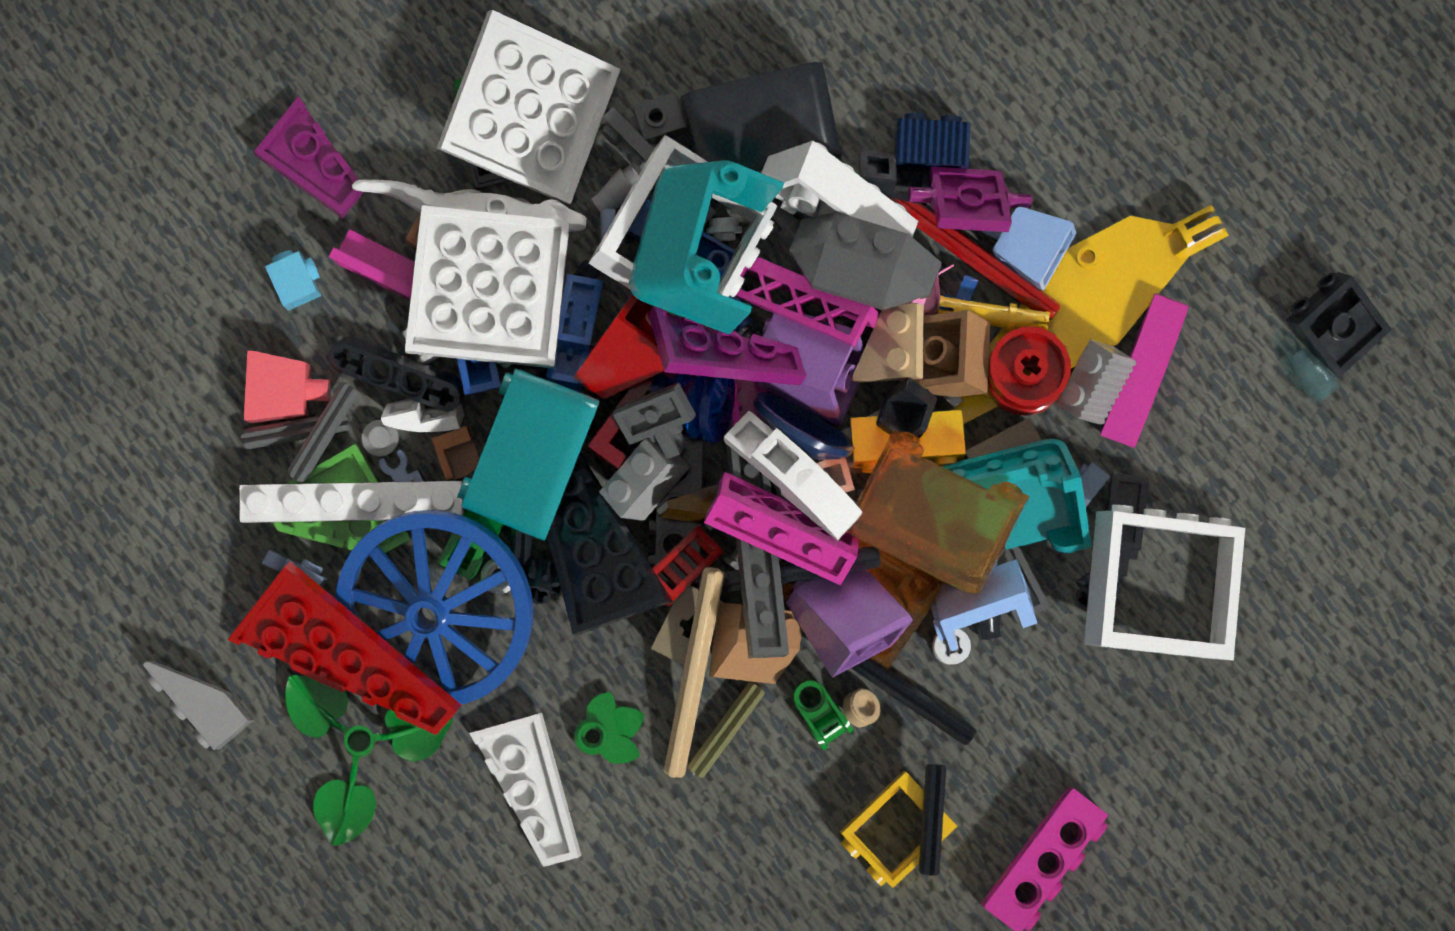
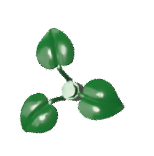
(341, 807)

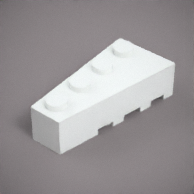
(824, 185)

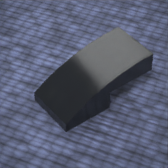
(890, 178)

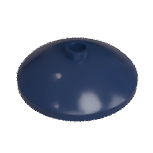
(809, 432)

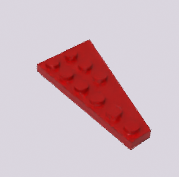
(333, 646)

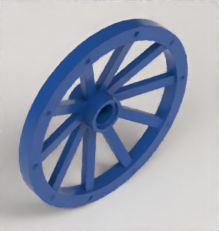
(437, 601)

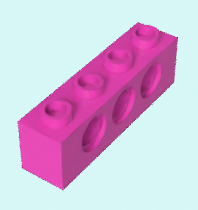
(1046, 838)

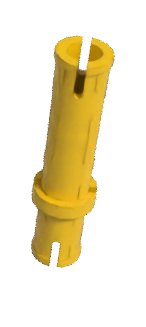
(998, 315)

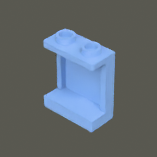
(1001, 594)

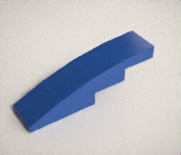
(575, 329)

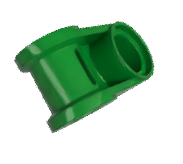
(821, 714)

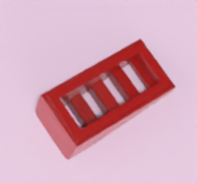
(706, 543)

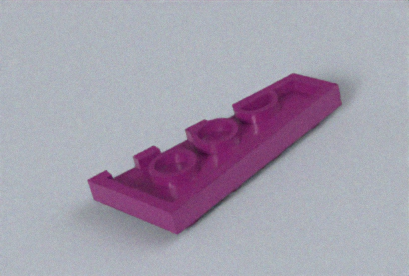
(703, 351)

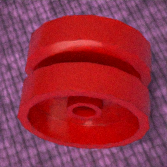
(1043, 356)

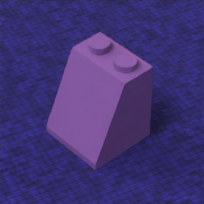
(827, 365)
(847, 619)

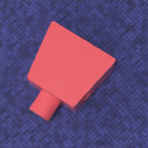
(280, 388)

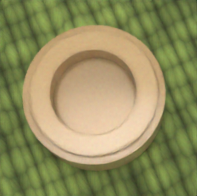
(861, 707)

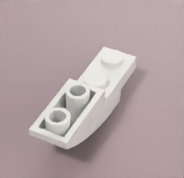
(794, 473)

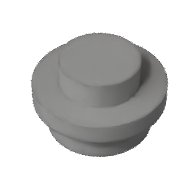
(379, 438)

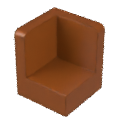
(456, 453)

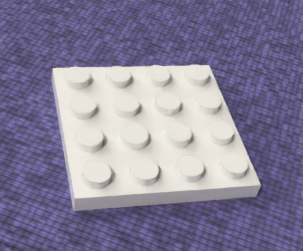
(528, 107)
(487, 286)

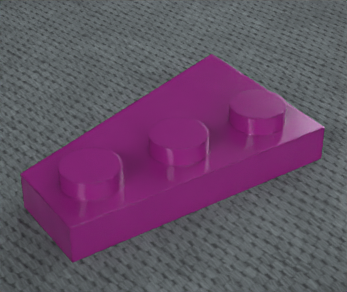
(307, 159)

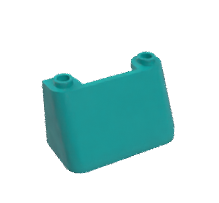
(529, 453)
(1054, 486)

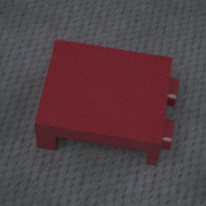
(603, 442)

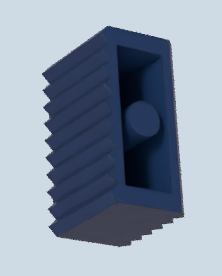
(931, 142)

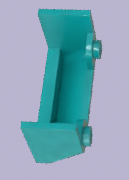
(666, 260)

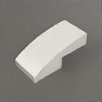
(413, 416)

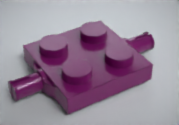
(969, 199)

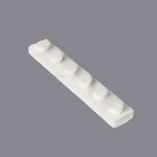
(345, 501)

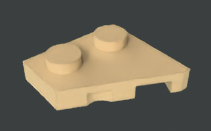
(894, 346)

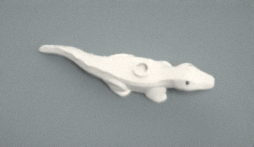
(472, 200)

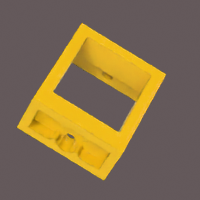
(857, 847)

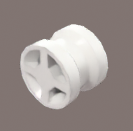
(941, 649)

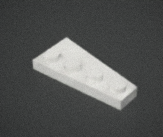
(528, 774)

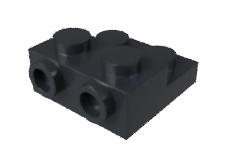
(1338, 322)

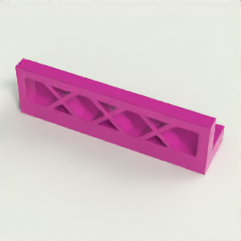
(375, 263)
(776, 277)
(780, 529)

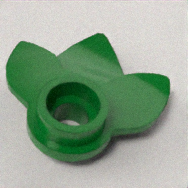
(615, 730)

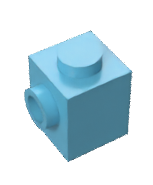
(293, 278)

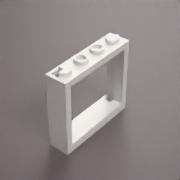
(665, 155)
(1105, 575)

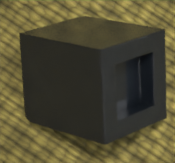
(906, 408)

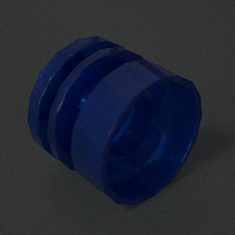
(710, 399)

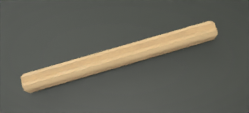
(694, 672)

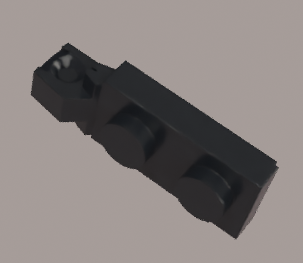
(1132, 492)

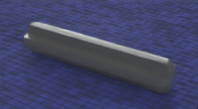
(284, 432)
(322, 432)

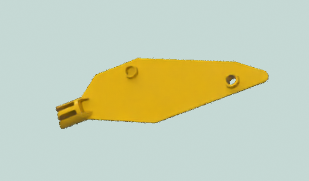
(1110, 283)

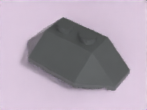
(863, 261)

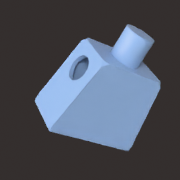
(1033, 244)

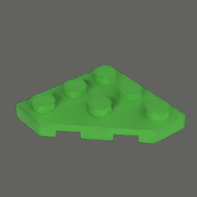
(344, 467)

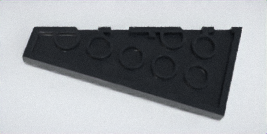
(598, 559)

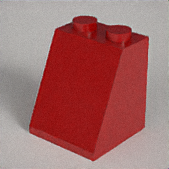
(624, 352)

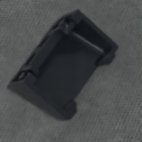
(761, 116)

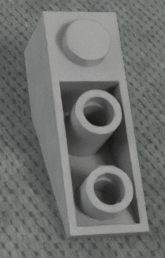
(208, 708)

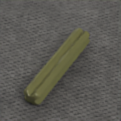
(726, 729)

